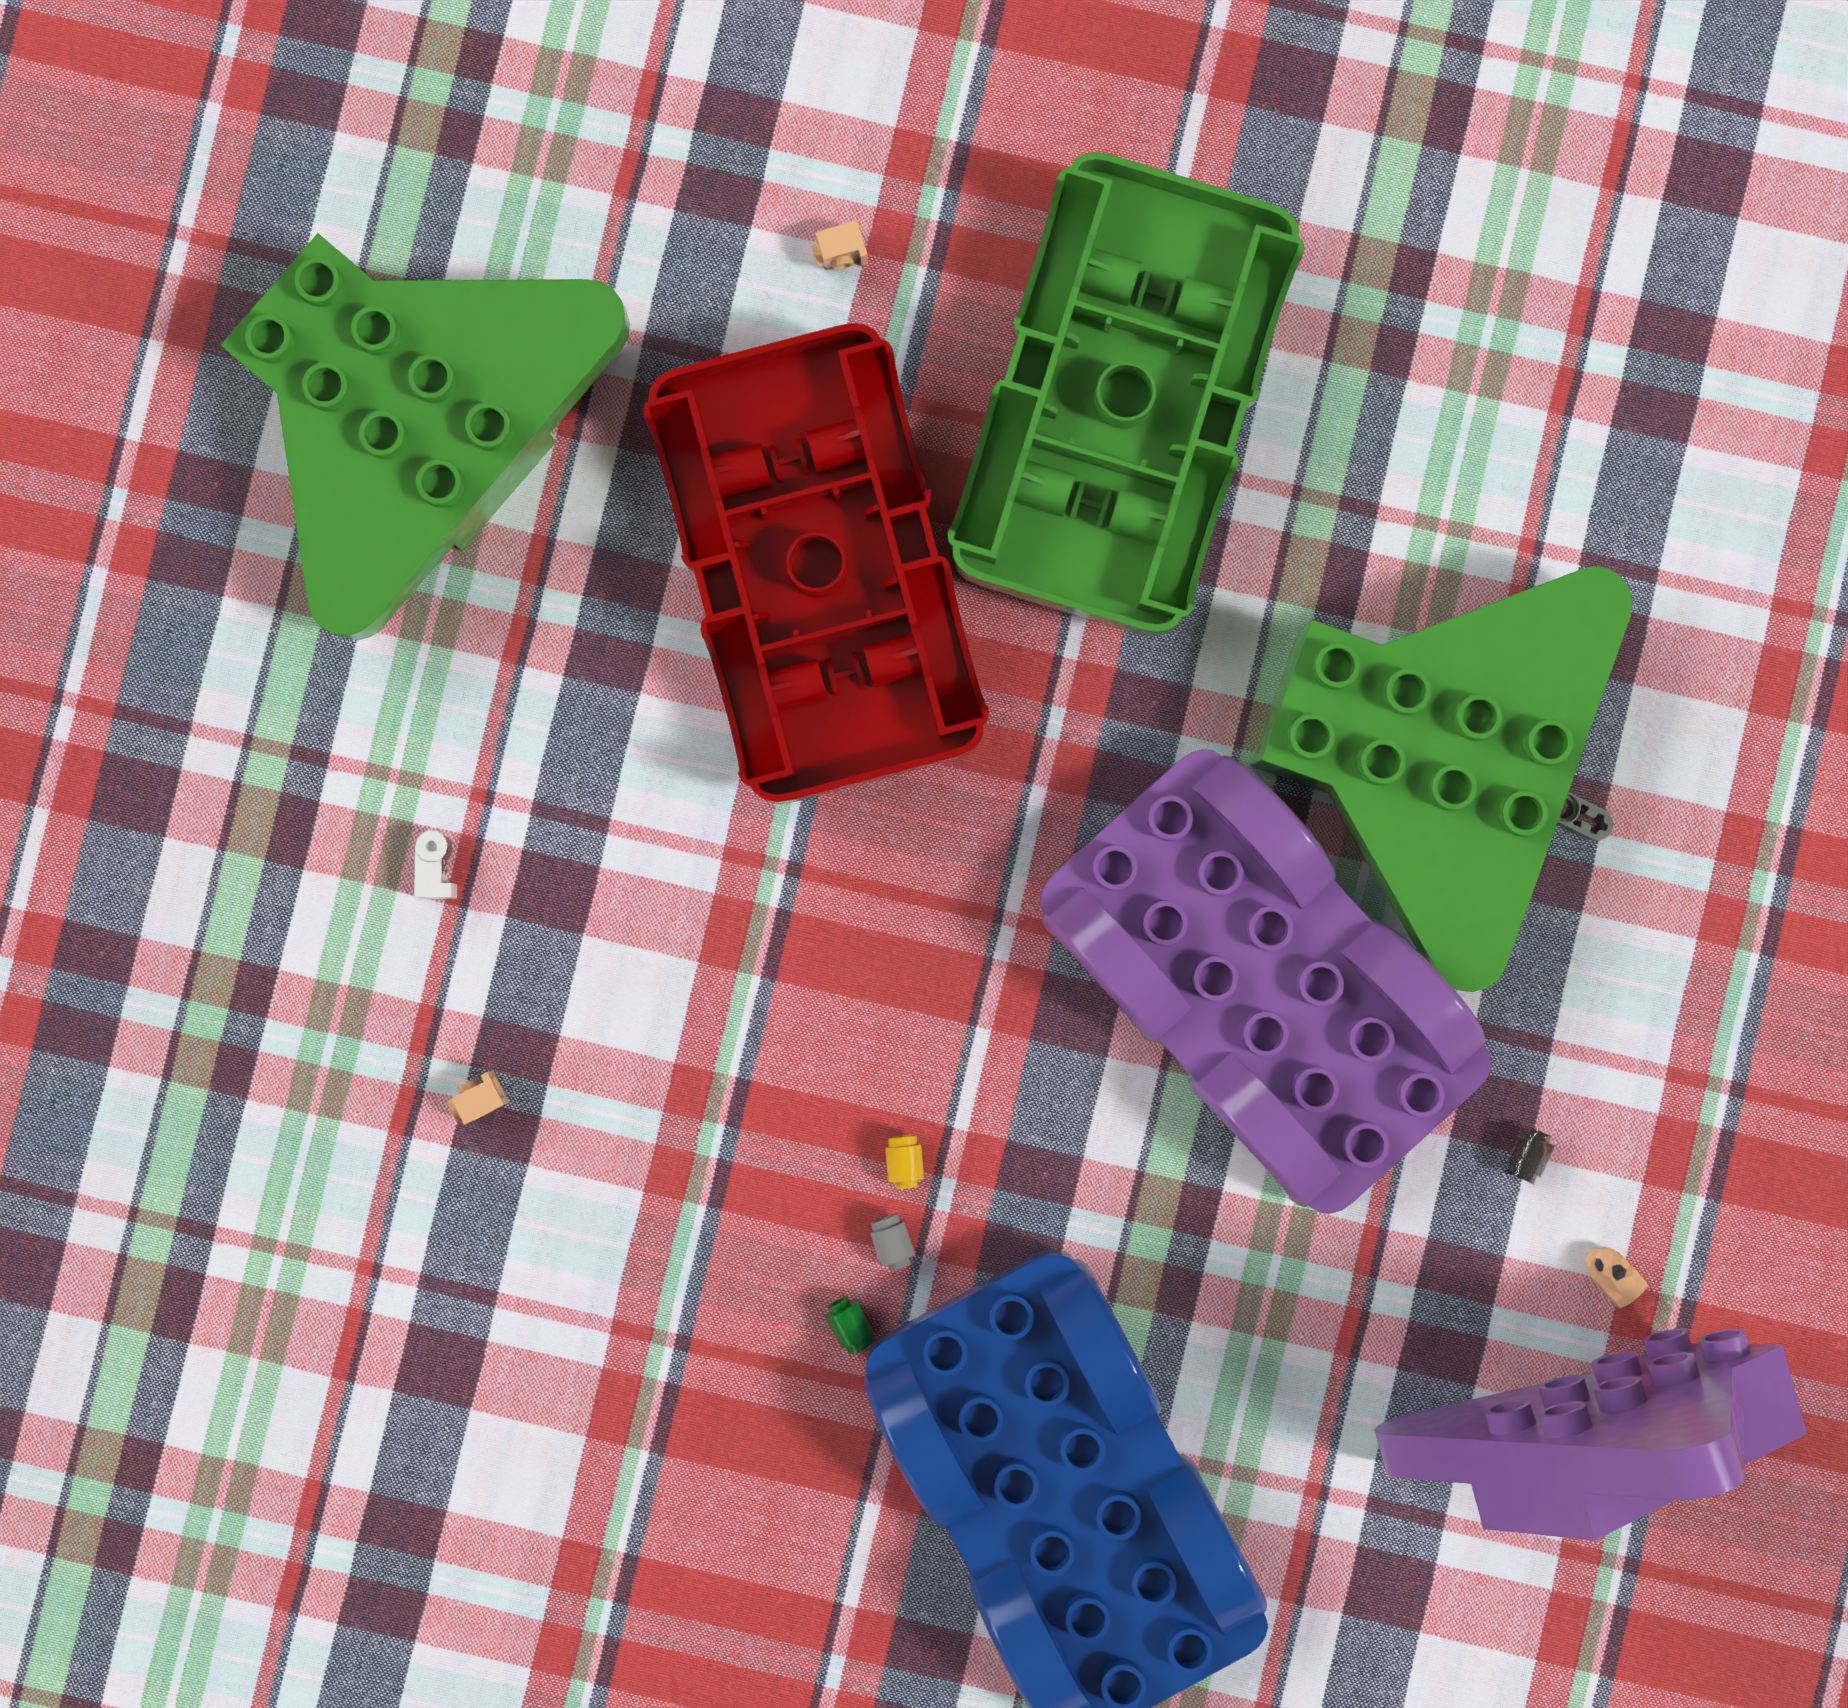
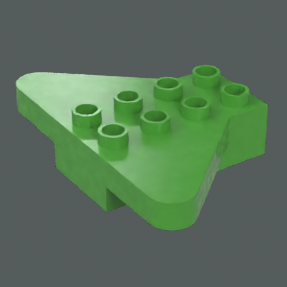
(413, 412)
(1453, 753)

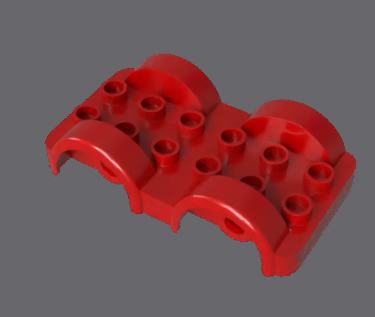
(816, 563)

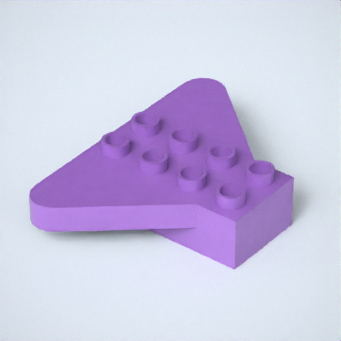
(1607, 1442)

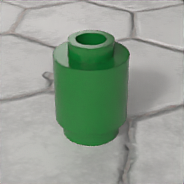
(850, 1324)

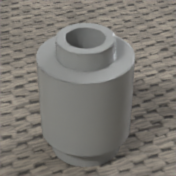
(892, 1242)

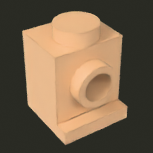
(840, 247)
(478, 1099)

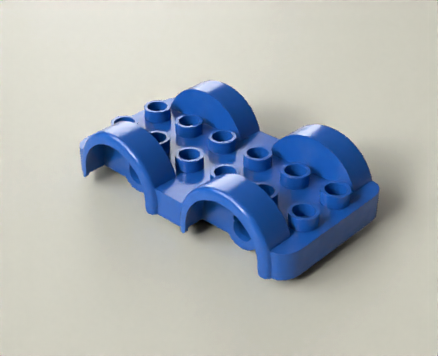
(1064, 1491)

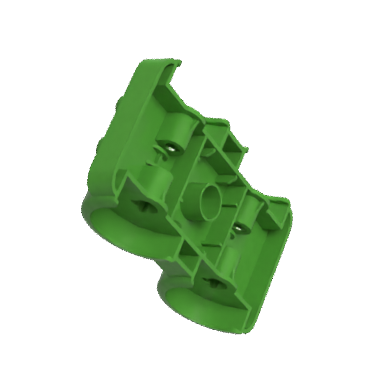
(1124, 394)

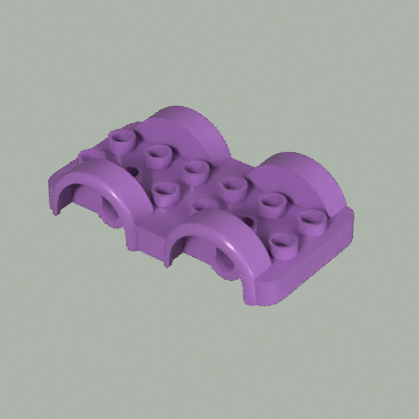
(1267, 980)

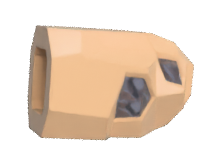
(1614, 1276)

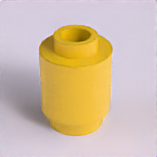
(904, 1161)

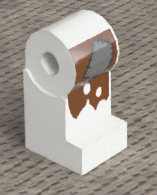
(431, 859)

